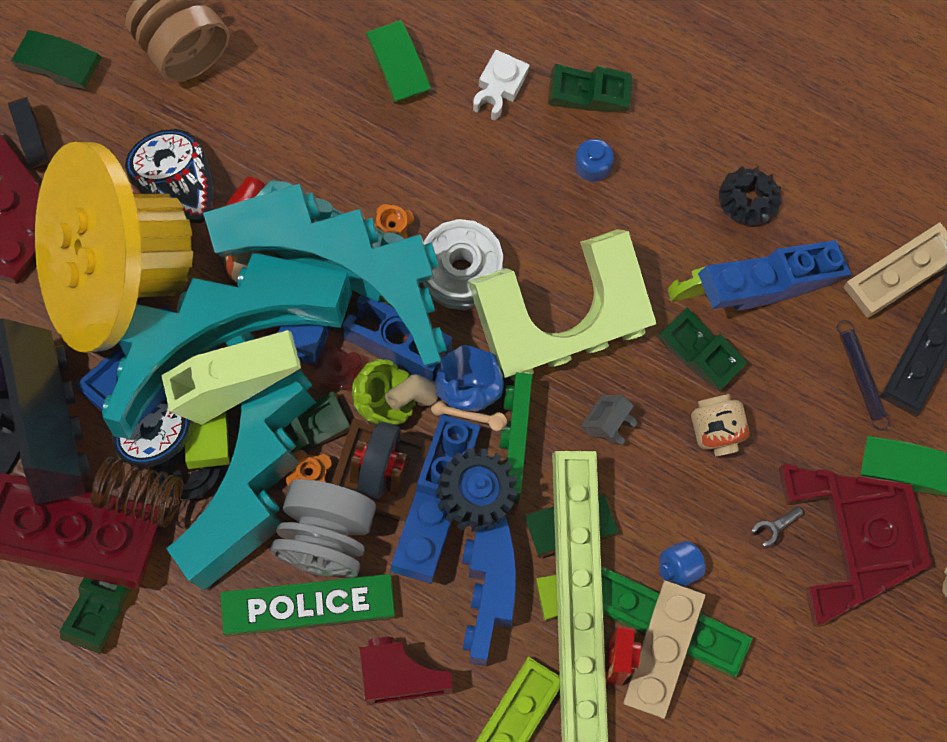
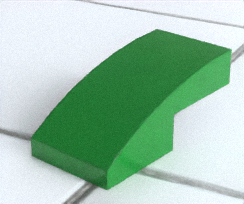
(398, 61)
(906, 464)

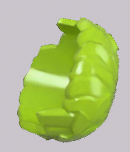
(370, 390)

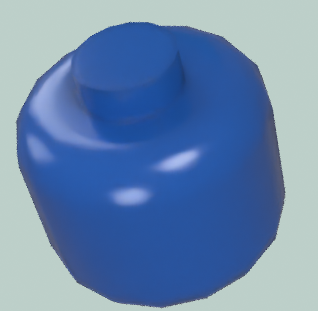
(594, 160)
(682, 563)

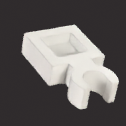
(500, 80)

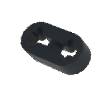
(28, 132)

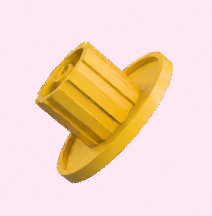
(104, 246)

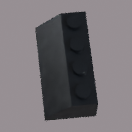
(42, 413)

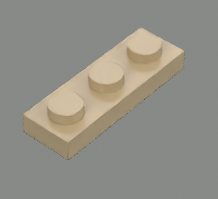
(900, 271)
(664, 649)

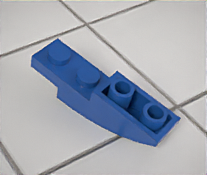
(774, 278)
(426, 526)
(492, 561)

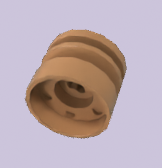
(178, 35)

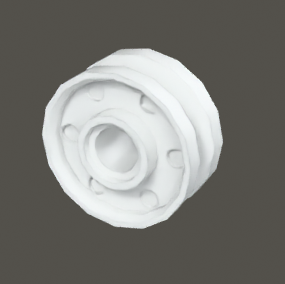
(467, 242)

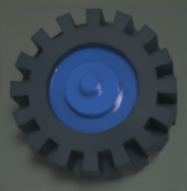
(476, 490)

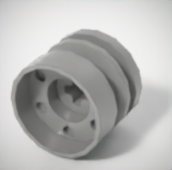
(325, 520)

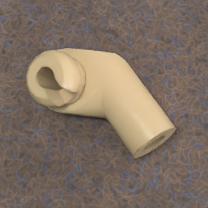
(413, 388)

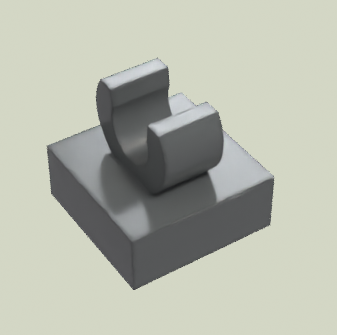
(608, 416)

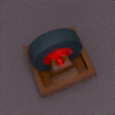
(382, 466)

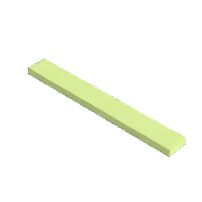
(579, 597)

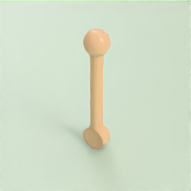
(496, 421)

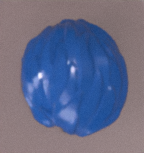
(469, 379)

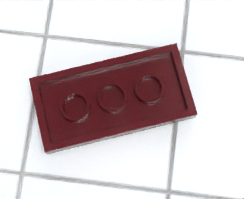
(75, 536)

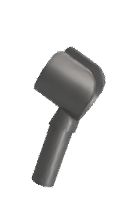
(777, 525)

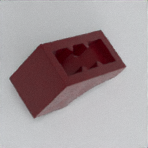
(395, 677)

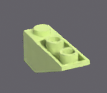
(228, 376)

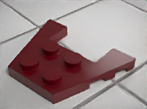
(17, 216)
(875, 532)

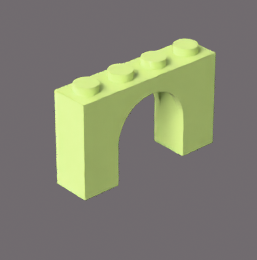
(617, 309)

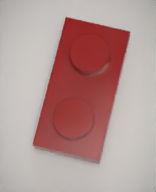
(622, 656)

